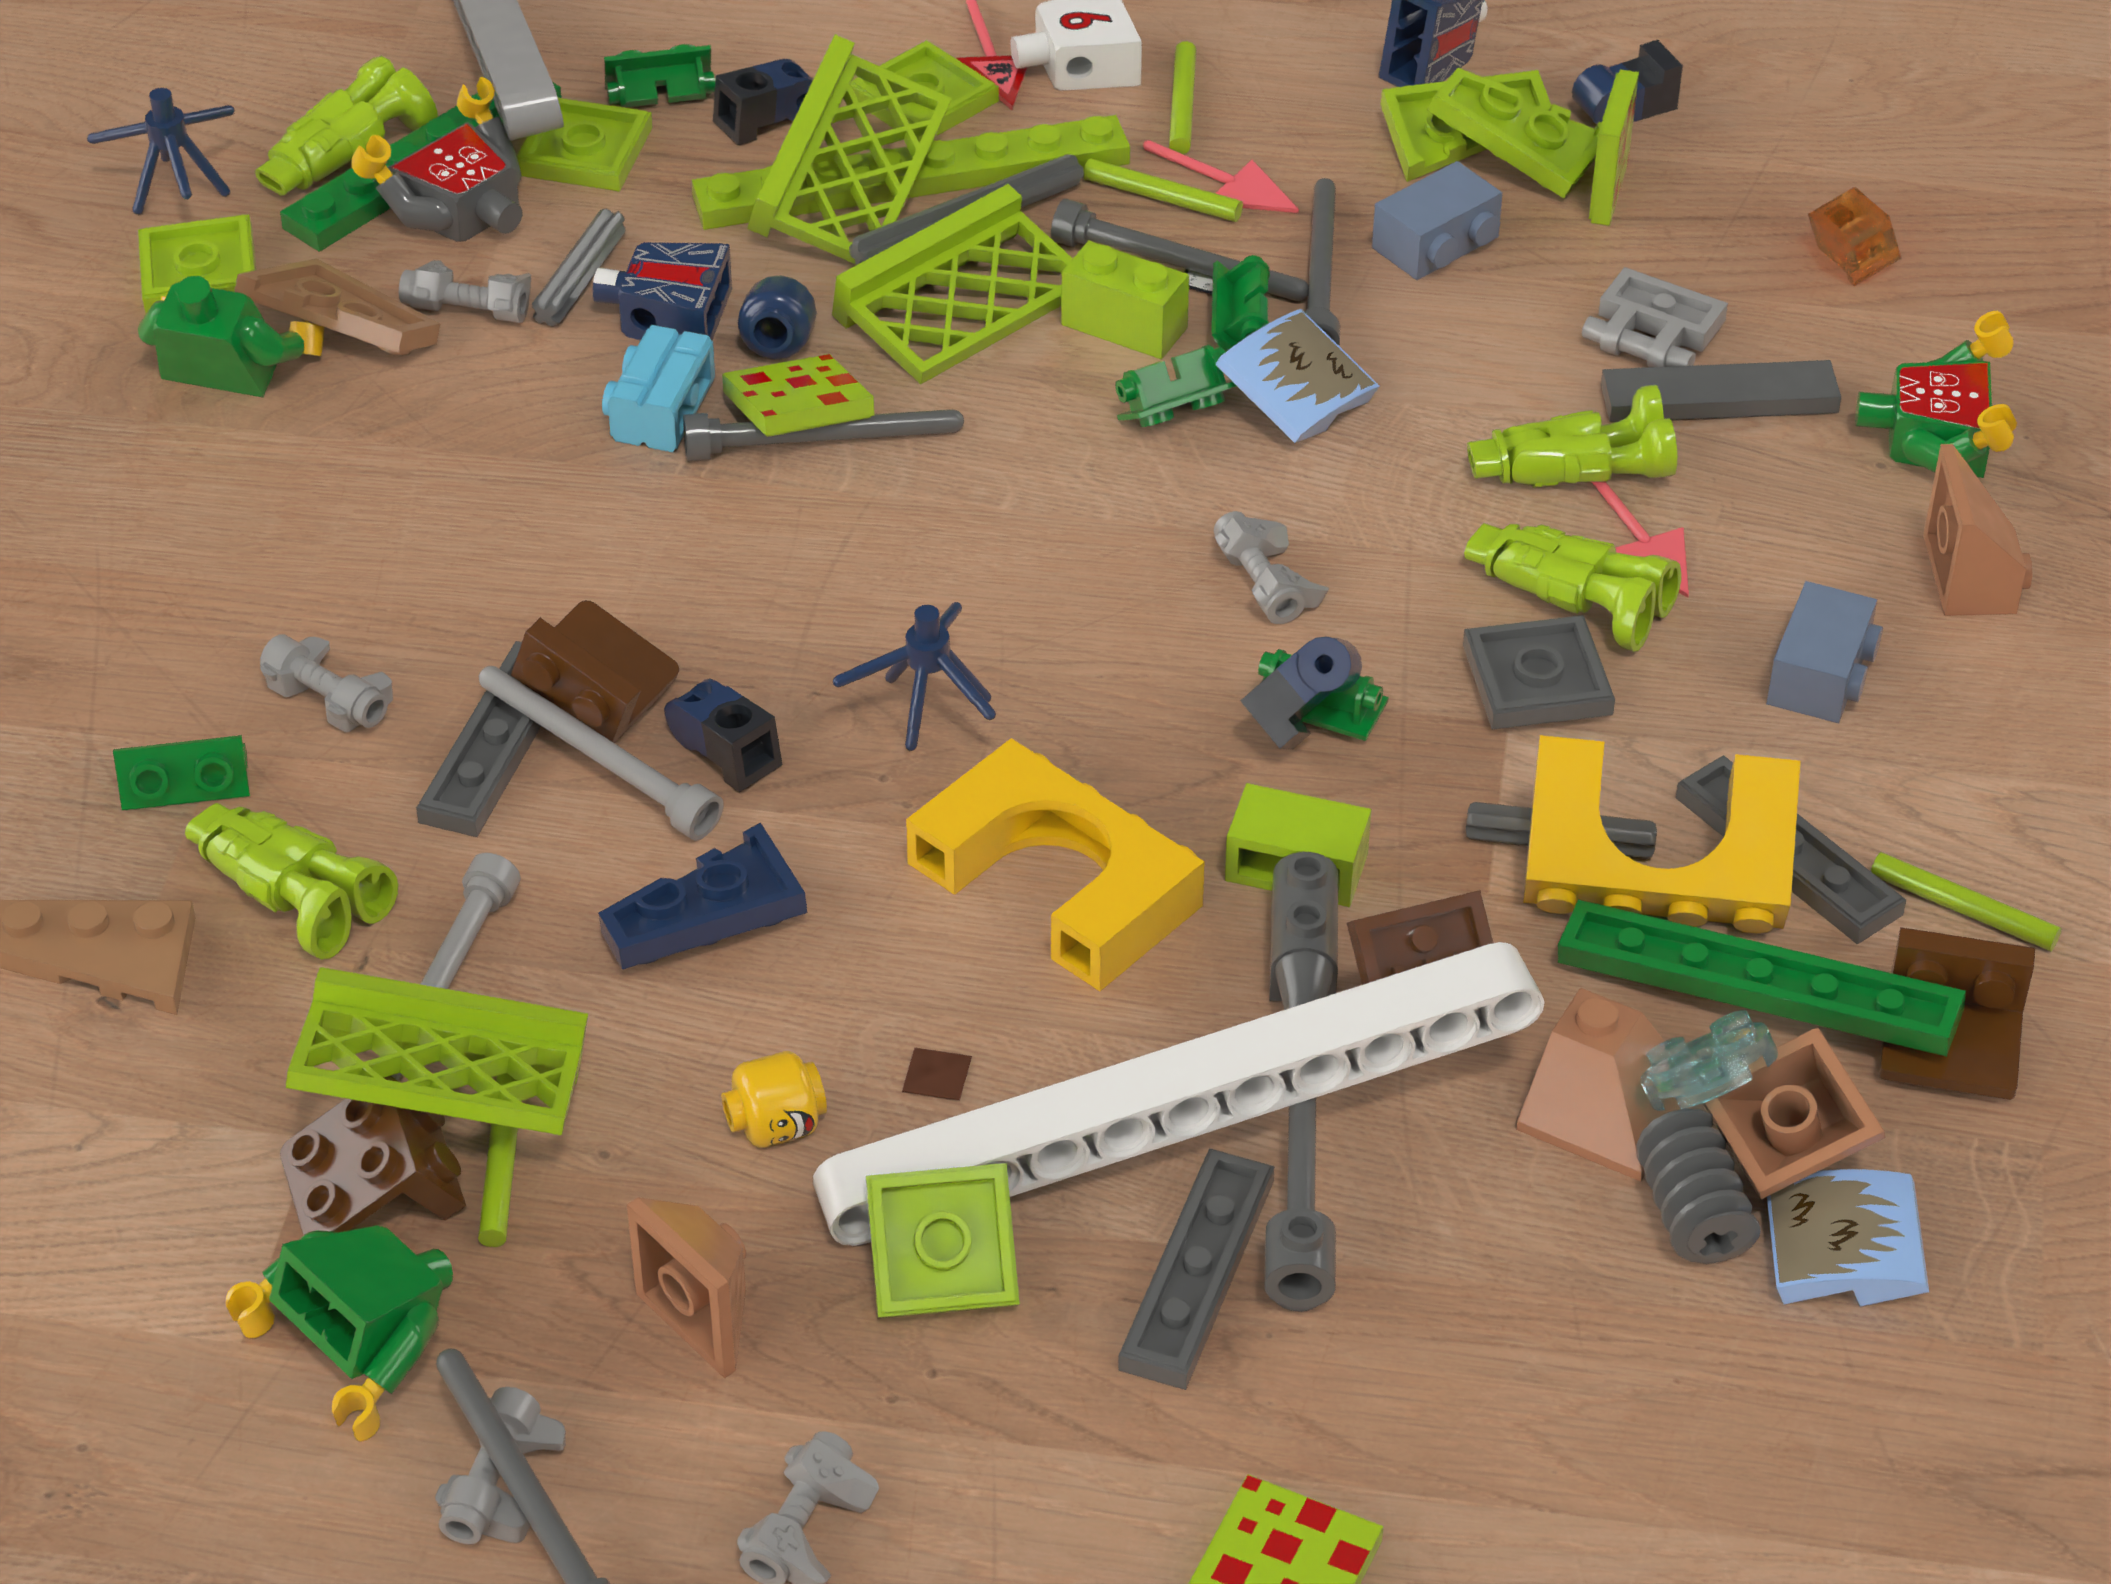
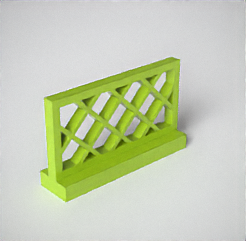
(813, 126)
(933, 259)
(430, 1024)

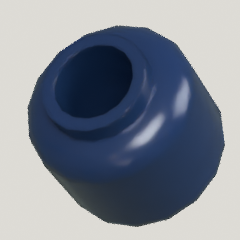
(777, 317)

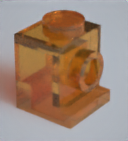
(1855, 235)

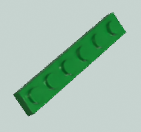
(353, 200)
(1762, 977)

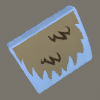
(1297, 375)
(1847, 1235)

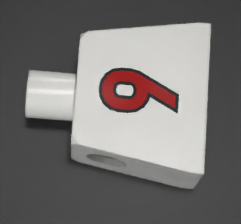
(1082, 45)

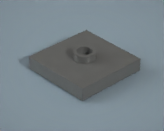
(1538, 672)

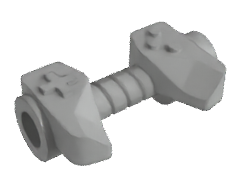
(434, 285)
(1277, 588)
(349, 701)
(820, 1471)
(473, 1502)

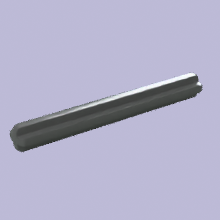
(1030, 184)

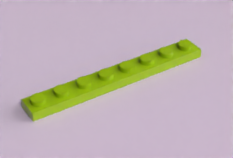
(948, 167)

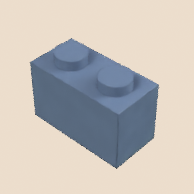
(1437, 220)
(1824, 652)

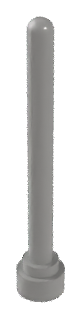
(691, 808)
(487, 886)

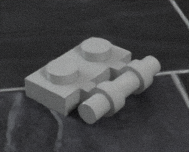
(1659, 308)

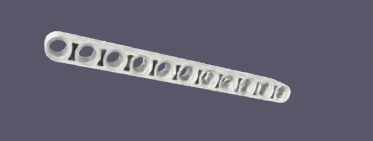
(1204, 1082)

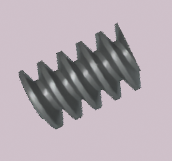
(1696, 1187)

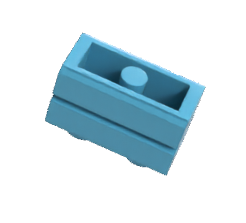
(658, 386)

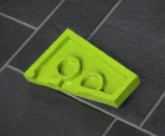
(1531, 139)
(1426, 141)

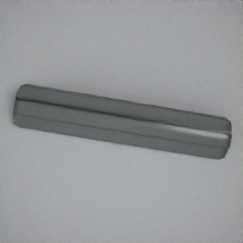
(578, 267)
(1512, 826)

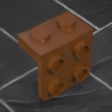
(594, 668)
(365, 1158)

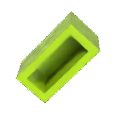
(1125, 299)
(1281, 823)

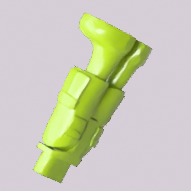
(342, 122)
(1580, 447)
(1578, 572)
(297, 870)

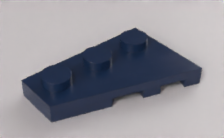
(716, 901)

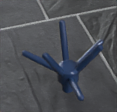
(167, 133)
(925, 652)

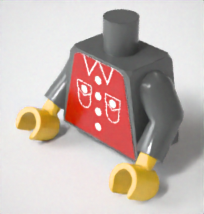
(457, 180)

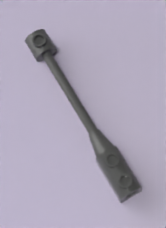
(1302, 969)

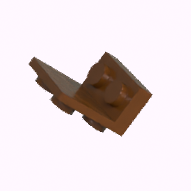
(1418, 935)
(1989, 1033)

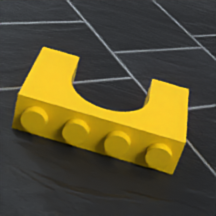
(1026, 801)
(1738, 883)

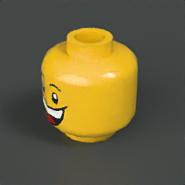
(774, 1099)

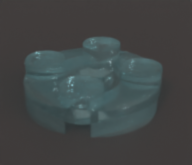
(1707, 1064)

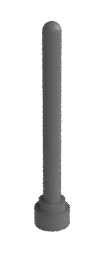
(1076, 225)
(1321, 259)
(708, 436)
(515, 1470)

